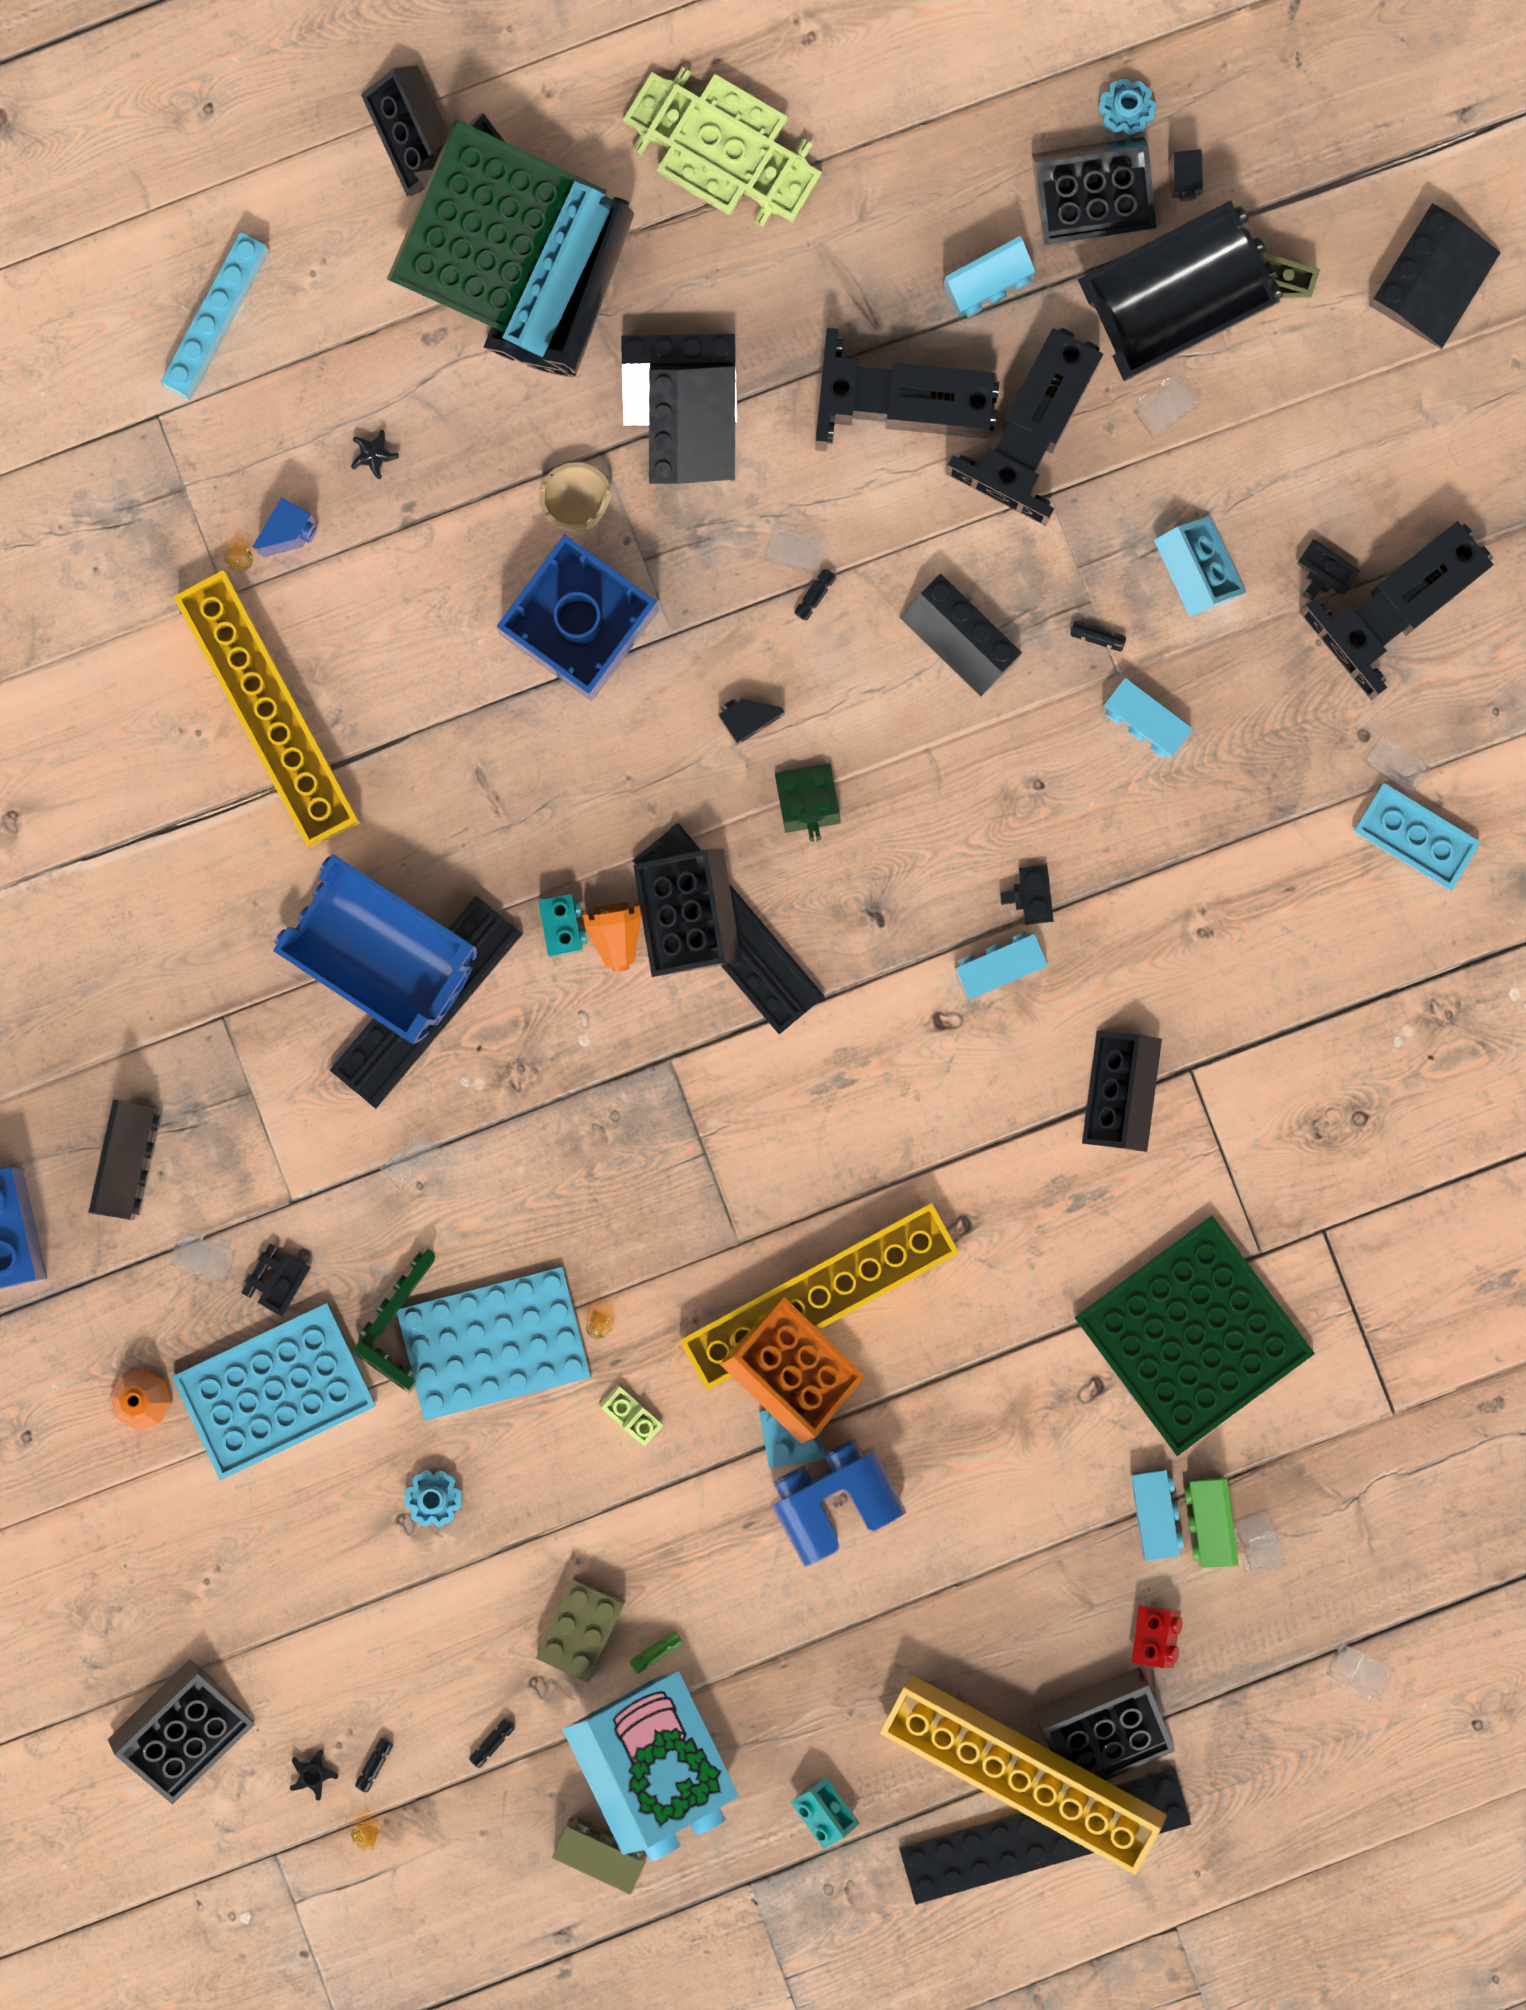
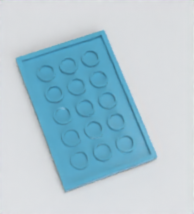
(493, 1343)
(274, 1391)

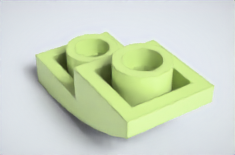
(631, 1415)

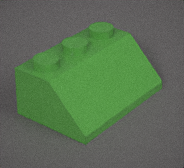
(1211, 1522)

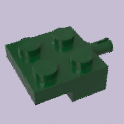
(808, 799)

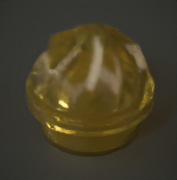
(239, 557)
(598, 1325)
(365, 1836)

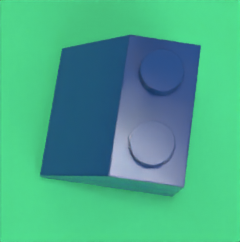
(285, 530)

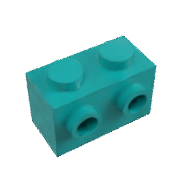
(558, 926)
(825, 1812)

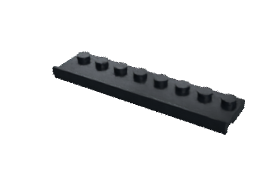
(767, 970)
(382, 1057)

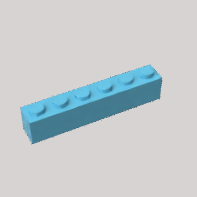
(558, 269)
(215, 316)

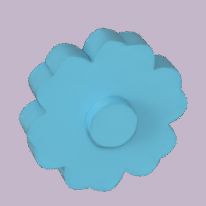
(1127, 107)
(433, 1498)

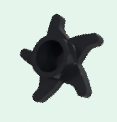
(373, 454)
(312, 1774)

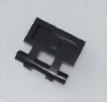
(284, 1283)

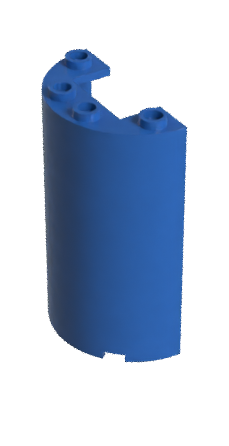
(377, 951)

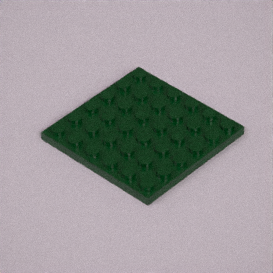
(481, 225)
(1194, 1335)

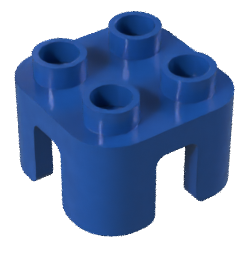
(850, 1470)

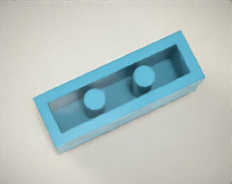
(1146, 719)
(1000, 965)
(1156, 1514)

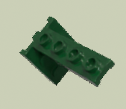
(388, 1309)

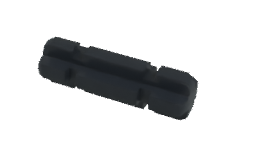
(815, 594)
(1098, 636)
(492, 1743)
(374, 1765)

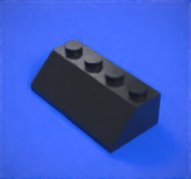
(406, 122)
(960, 635)
(1122, 1091)

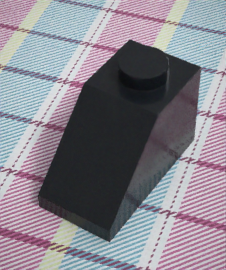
(1186, 174)
(747, 718)

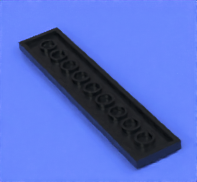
(1018, 1844)

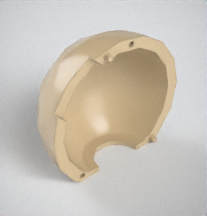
(574, 496)

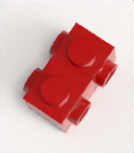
(1157, 1636)

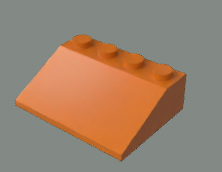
(793, 1370)

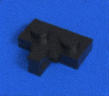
(1326, 570)
(1031, 895)

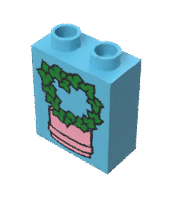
(652, 1766)

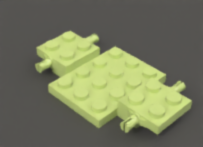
(722, 145)

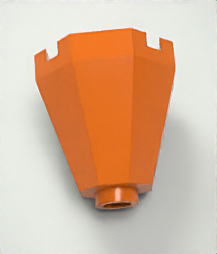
(615, 933)
(152, 1395)

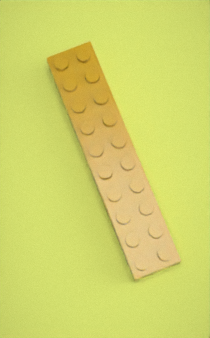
(266, 710)
(831, 1287)
(1023, 1774)

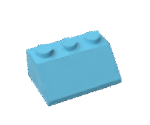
(989, 278)
(1199, 566)

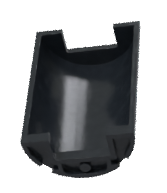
(1182, 289)
(580, 315)

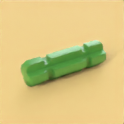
(656, 1652)

